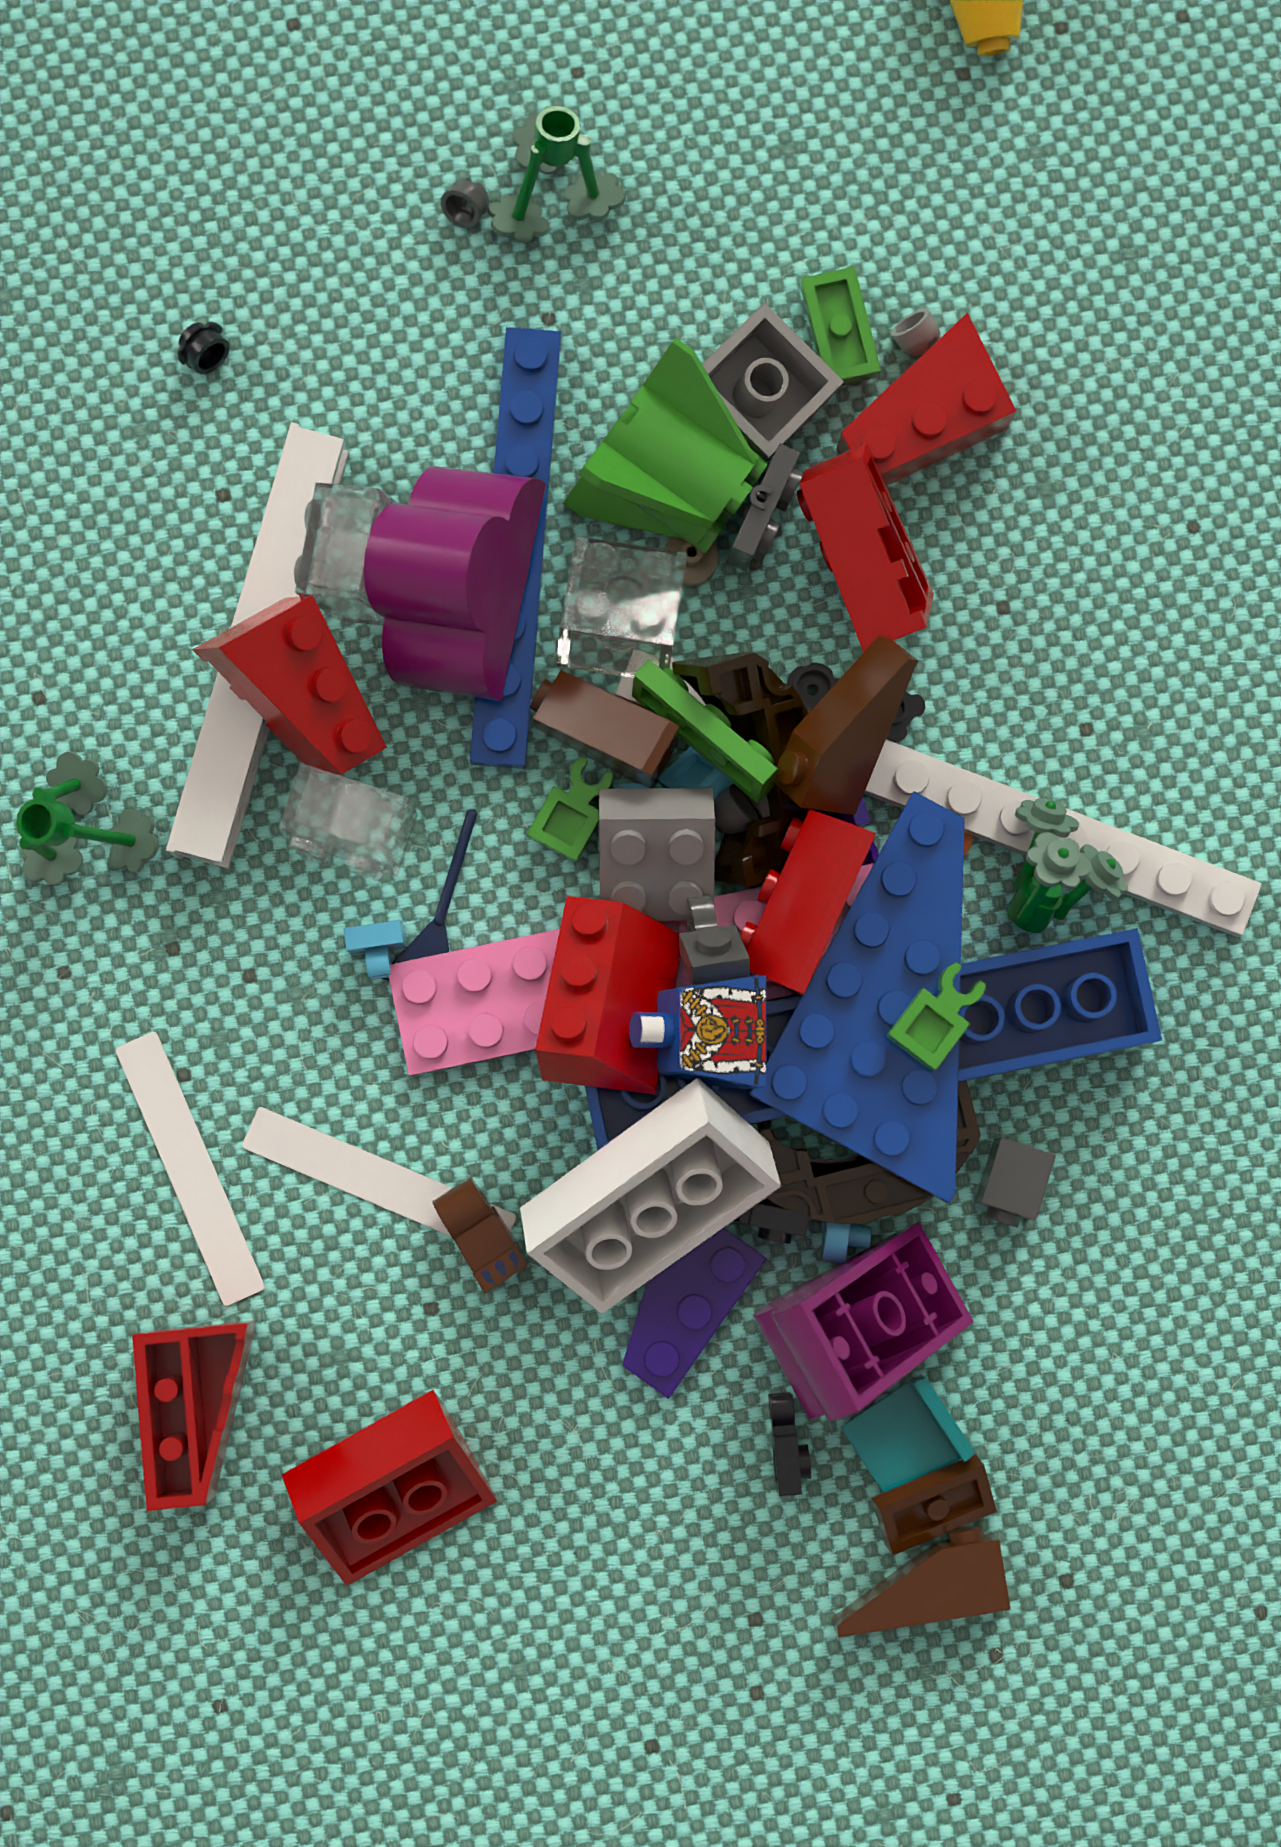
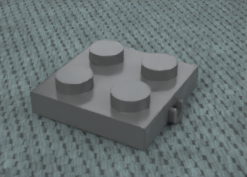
(774, 492)

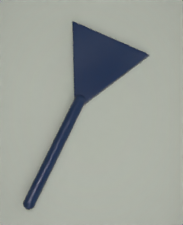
(434, 937)

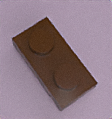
(934, 1504)

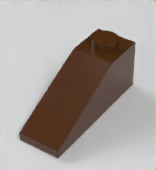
(844, 734)
(939, 1584)

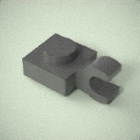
(710, 950)

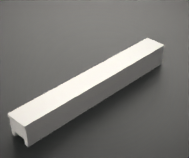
(232, 729)

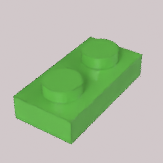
(840, 324)

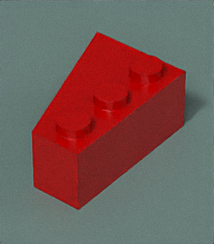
(934, 407)
(866, 546)
(298, 683)
(187, 1407)

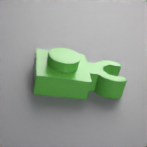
(568, 818)
(931, 1023)

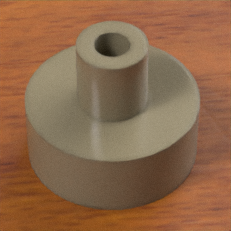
(698, 568)

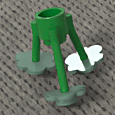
(543, 145)
(51, 831)
(1057, 864)

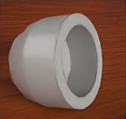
(916, 333)

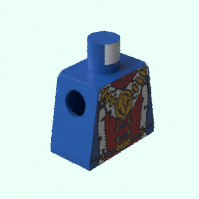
(708, 1032)

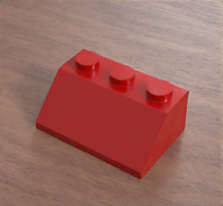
(805, 899)
(601, 973)
(388, 1488)

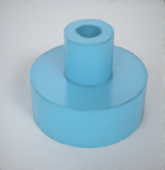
(841, 1236)

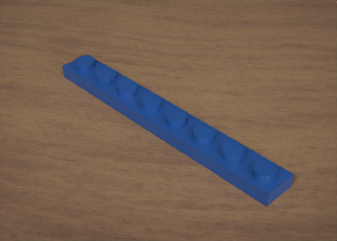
(522, 450)

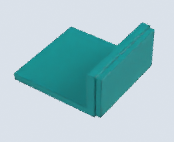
(907, 1435)

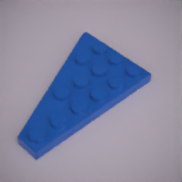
(834, 1055)

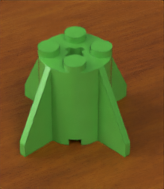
(671, 458)

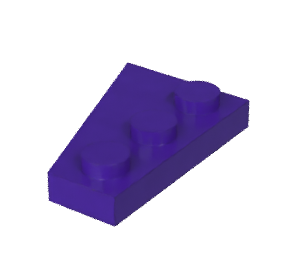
(687, 1307)

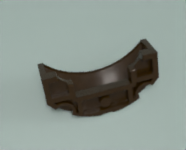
(760, 711)
(854, 1187)

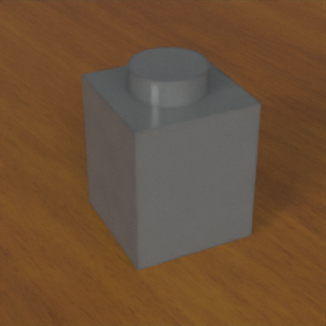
(1014, 1181)

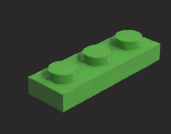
(705, 730)

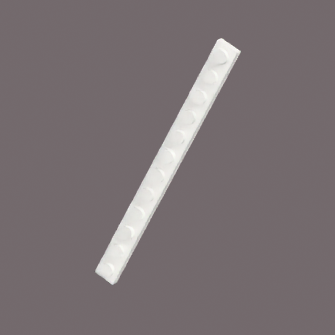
(989, 808)

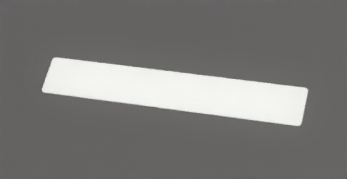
(190, 1168)
(349, 1168)

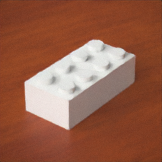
(649, 1196)

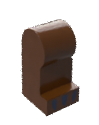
(480, 1234)

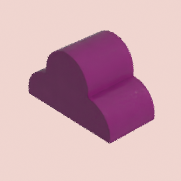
(453, 578)
(863, 1323)

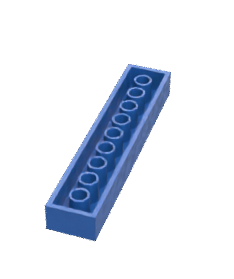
(1033, 1013)

